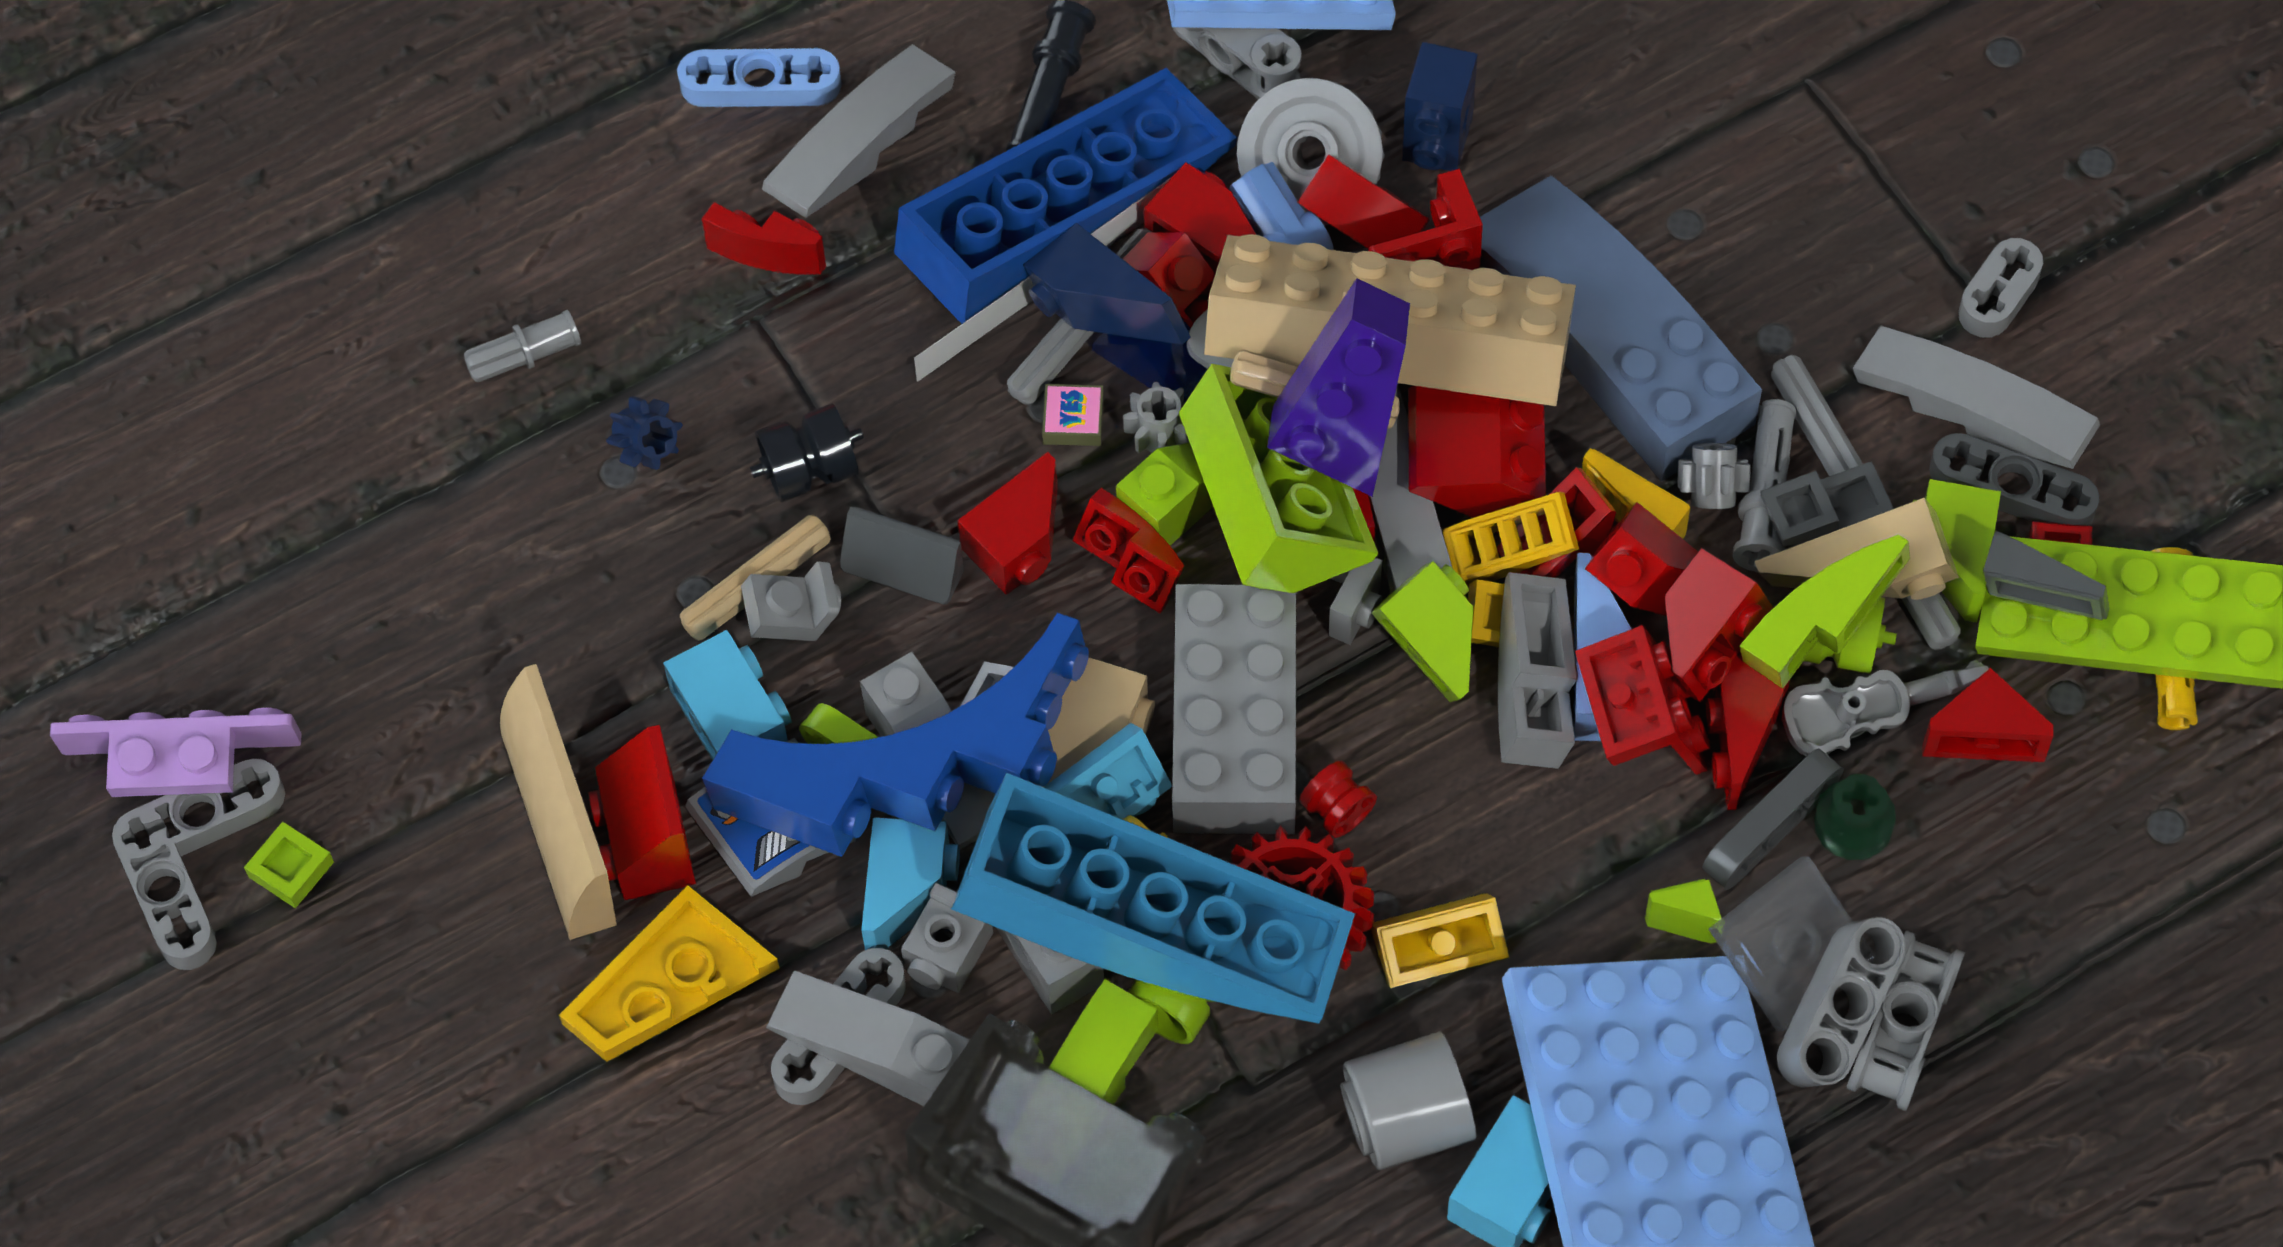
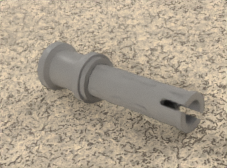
(1768, 469)

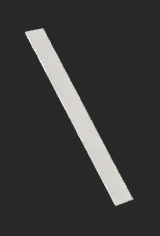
(1019, 296)

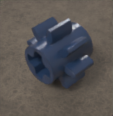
(644, 432)

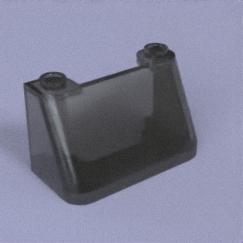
(1044, 1153)

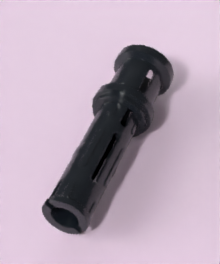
(1055, 61)

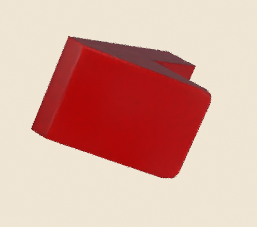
(1591, 520)

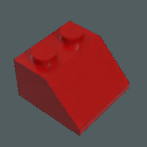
(1475, 450)
(642, 818)

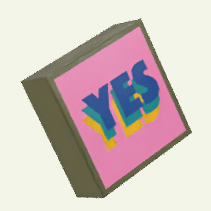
(1073, 415)

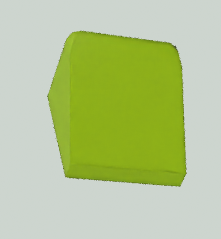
(1684, 910)

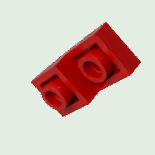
(1359, 205)
(777, 246)
(1123, 539)

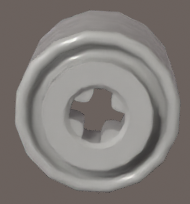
(1407, 1101)

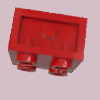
(1456, 234)
(1640, 699)

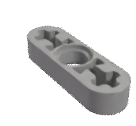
(824, 1070)

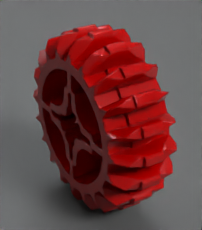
(1320, 872)

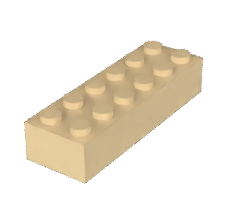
(1464, 325)

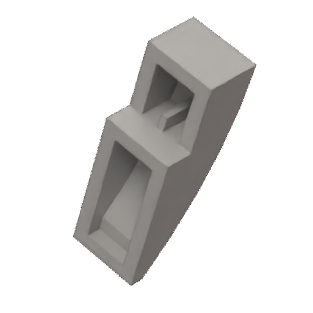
(1535, 672)

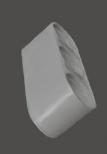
(1866, 989)

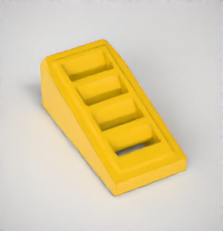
(1625, 488)
(1474, 547)

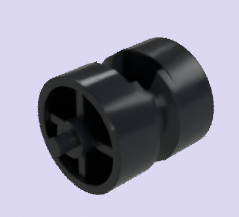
(800, 454)

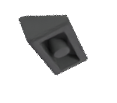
(901, 556)

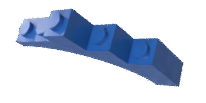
(917, 774)

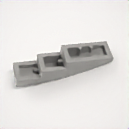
(852, 135)
(1977, 395)

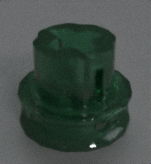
(1852, 834)

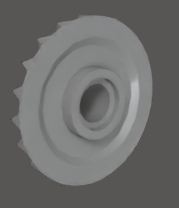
(1303, 109)

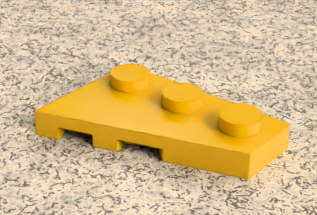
(665, 976)

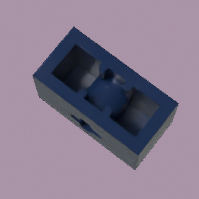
(1439, 107)

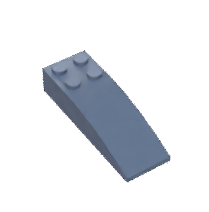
(1630, 330)

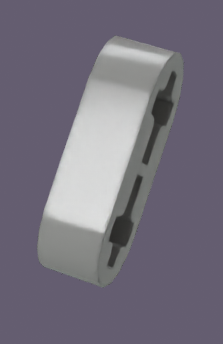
(1990, 282)

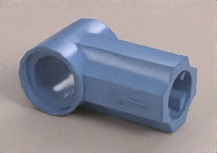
(1275, 210)

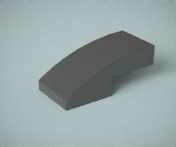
(1816, 507)

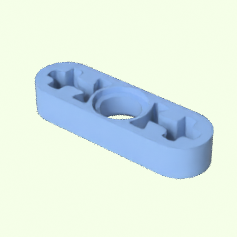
(776, 93)

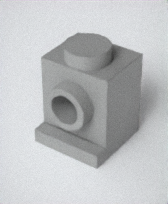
(946, 962)

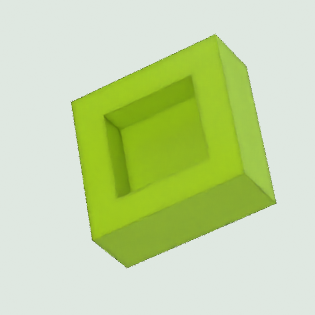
(289, 864)

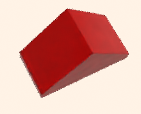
(1989, 724)

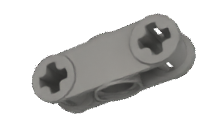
(1250, 56)
(1894, 1053)

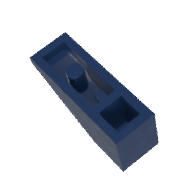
(1101, 291)

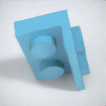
(1117, 776)

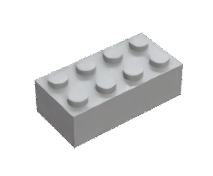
(1234, 710)

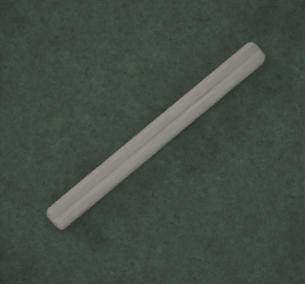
(1838, 455)

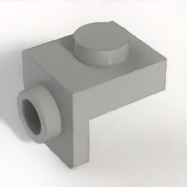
(1355, 601)

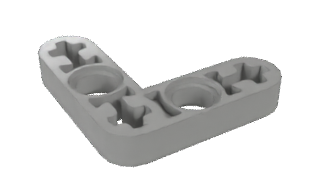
(165, 853)

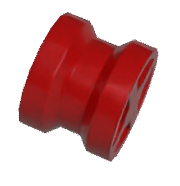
(1338, 799)

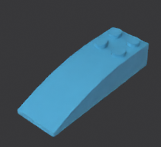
(1149, 906)

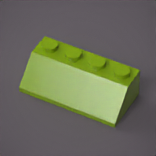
(1277, 515)

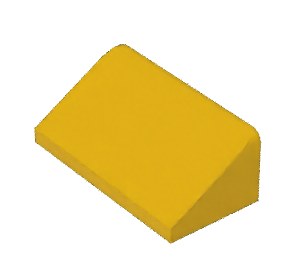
(1440, 940)

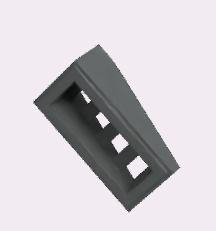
(2034, 578)

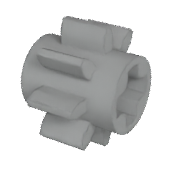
(1148, 408)
(1714, 475)

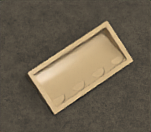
(555, 807)

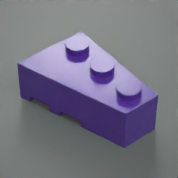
(1345, 389)

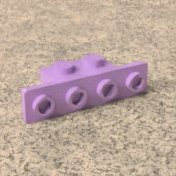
(173, 754)

